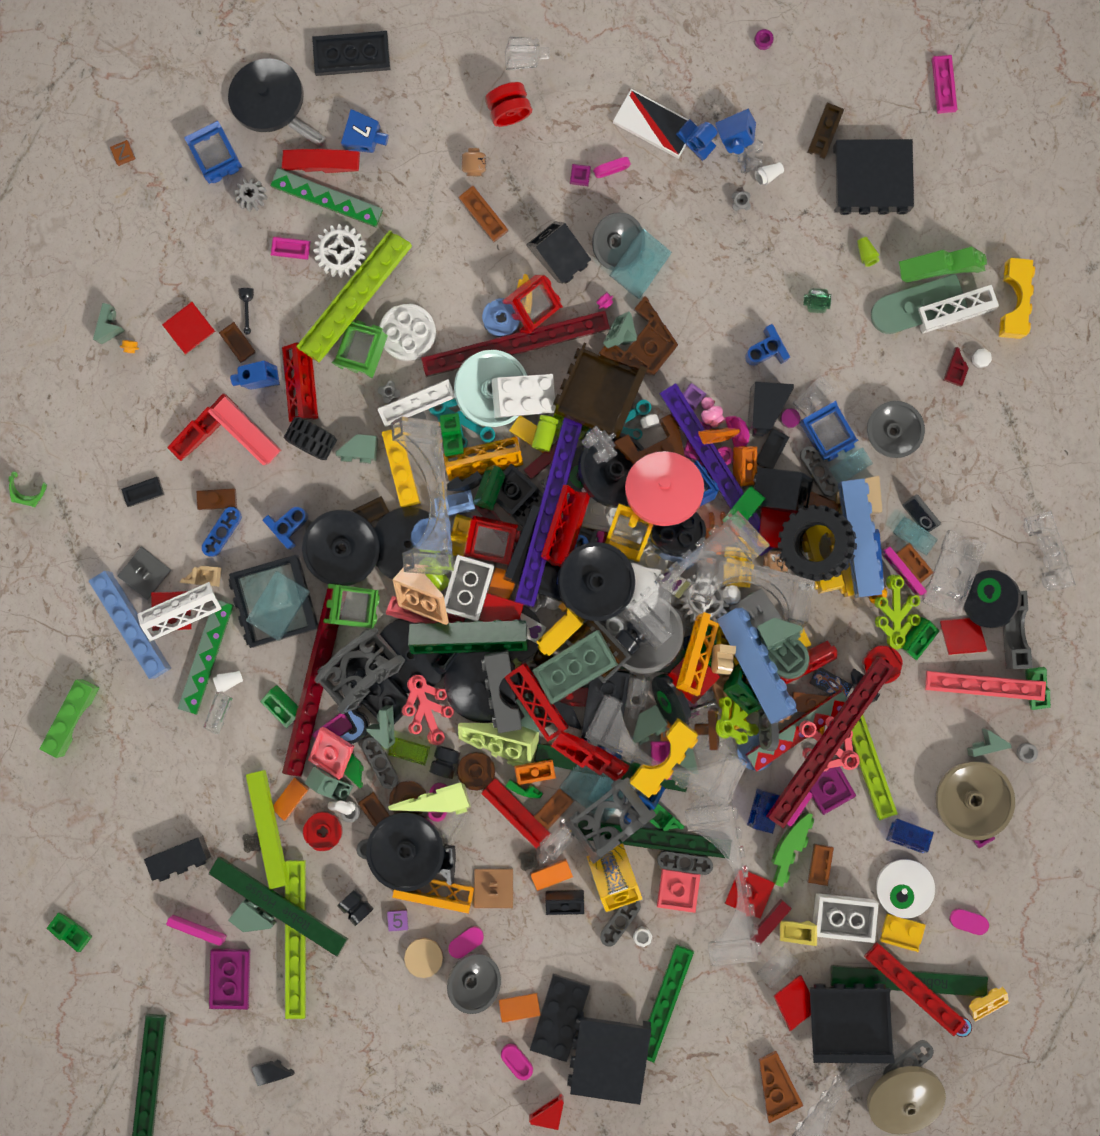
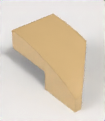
(203, 575)

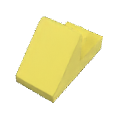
(798, 932)

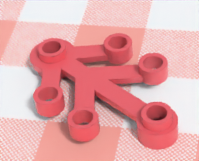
(425, 707)
(843, 756)

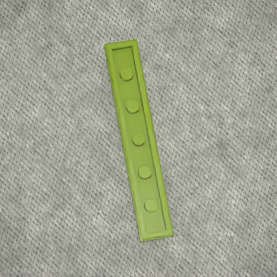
(872, 771)
(267, 829)

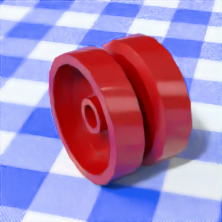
(508, 104)

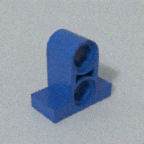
(698, 137)
(763, 351)
(293, 525)

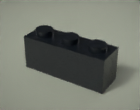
(177, 859)

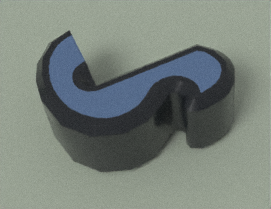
(359, 722)

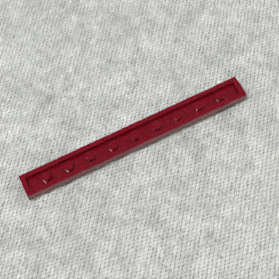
(519, 342)
(310, 694)
(830, 742)

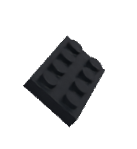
(351, 53)
(615, 686)
(381, 694)
(558, 1017)

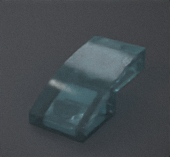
(851, 465)
(915, 535)

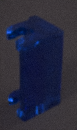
(761, 806)
(910, 836)

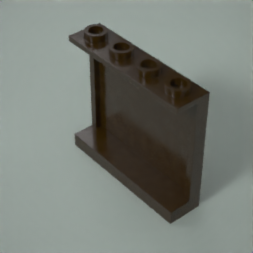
(598, 392)

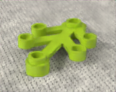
(897, 613)
(725, 726)

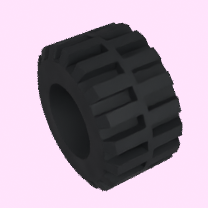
(310, 438)

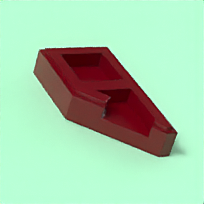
(956, 369)

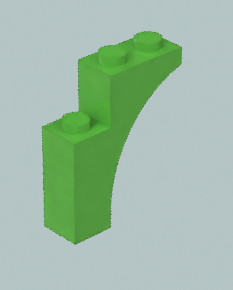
(942, 263)

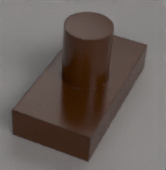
(216, 499)
(710, 729)

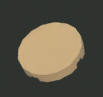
(423, 957)

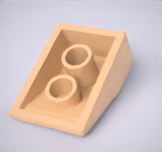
(420, 596)

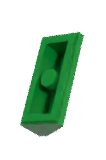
(919, 638)
(280, 705)

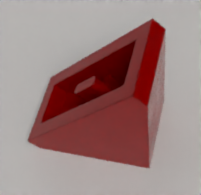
(549, 1114)

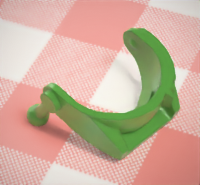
(16, 497)

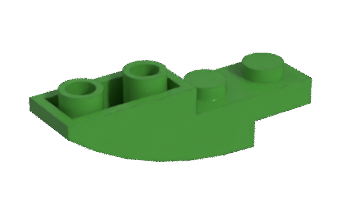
(793, 839)

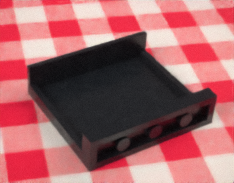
(874, 176)
(548, 584)
(851, 1024)
(609, 1059)

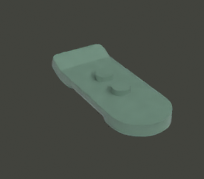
(900, 309)
(790, 659)

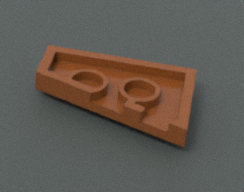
(778, 1088)

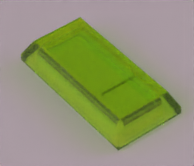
(409, 751)

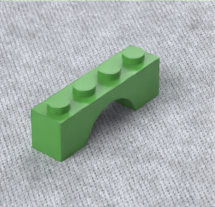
(60, 733)

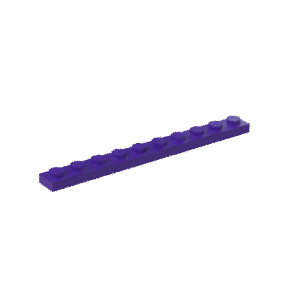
(706, 453)
(557, 477)

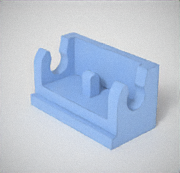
(460, 503)

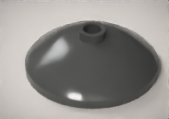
(620, 227)
(907, 425)
(482, 987)

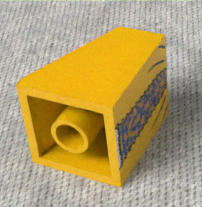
(615, 879)

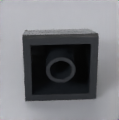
(559, 252)
(765, 405)
(783, 489)

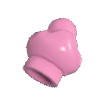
(713, 415)

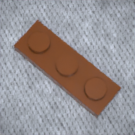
(483, 214)

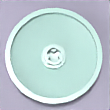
(474, 385)

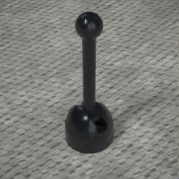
(246, 295)

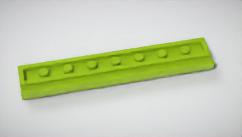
(354, 296)

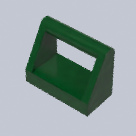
(489, 487)
(740, 692)

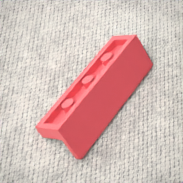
(245, 431)

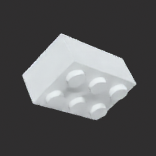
(523, 395)
(468, 587)
(845, 917)

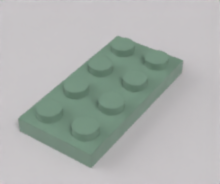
(575, 667)

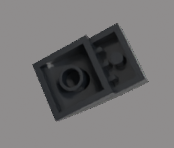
(518, 494)

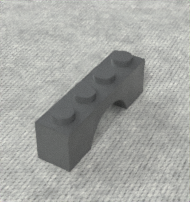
(1016, 648)
(506, 715)

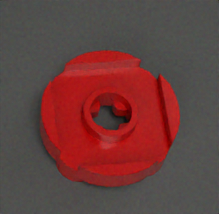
(888, 654)
(315, 839)

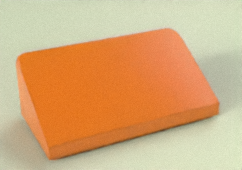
(717, 435)
(745, 464)
(500, 586)
(535, 772)
(290, 798)
(551, 874)
(519, 1007)

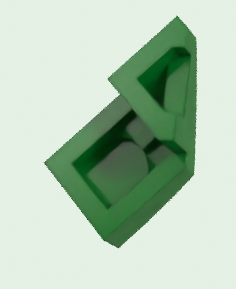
(354, 771)
(531, 791)
(665, 820)

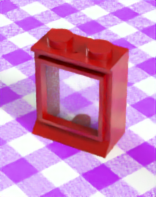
(533, 302)
(491, 539)

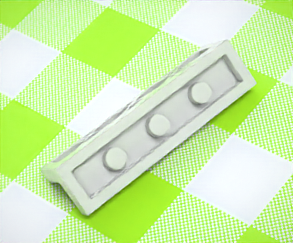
(958, 316)
(417, 402)
(177, 608)

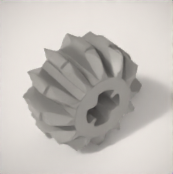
(257, 192)

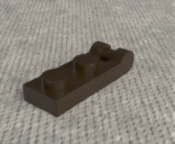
(826, 130)

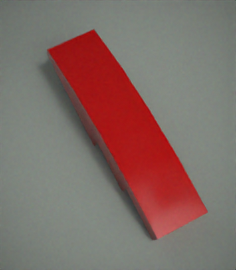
(321, 160)
(195, 432)
(592, 756)

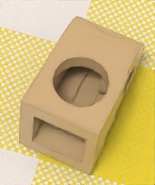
(722, 659)

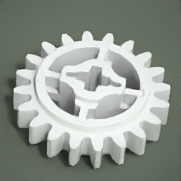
(347, 251)
(695, 608)

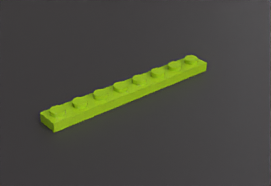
(295, 945)

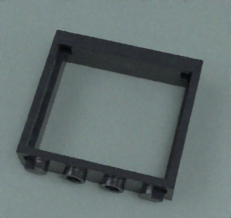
(240, 600)

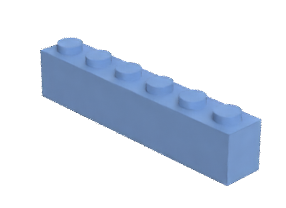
(857, 511)
(128, 624)
(757, 665)

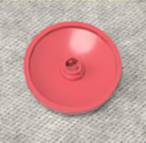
(664, 488)

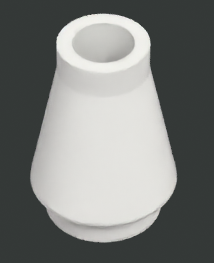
(766, 174)
(227, 680)

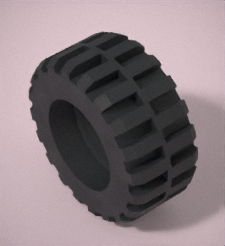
(794, 531)

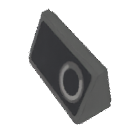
(921, 513)

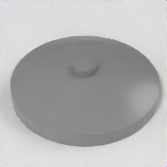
(649, 660)

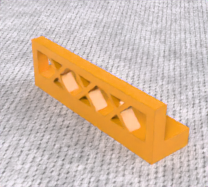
(501, 457)
(693, 654)
(437, 900)

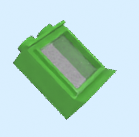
(361, 348)
(353, 606)

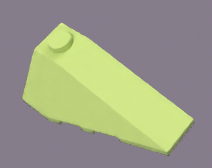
(516, 746)
(447, 799)

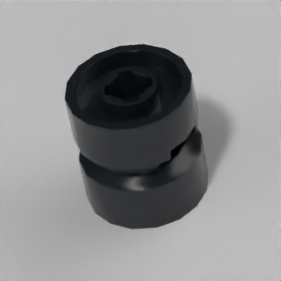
(628, 641)
(444, 762)
(355, 907)

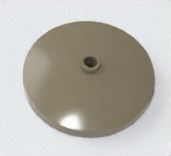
(992, 804)
(906, 1100)

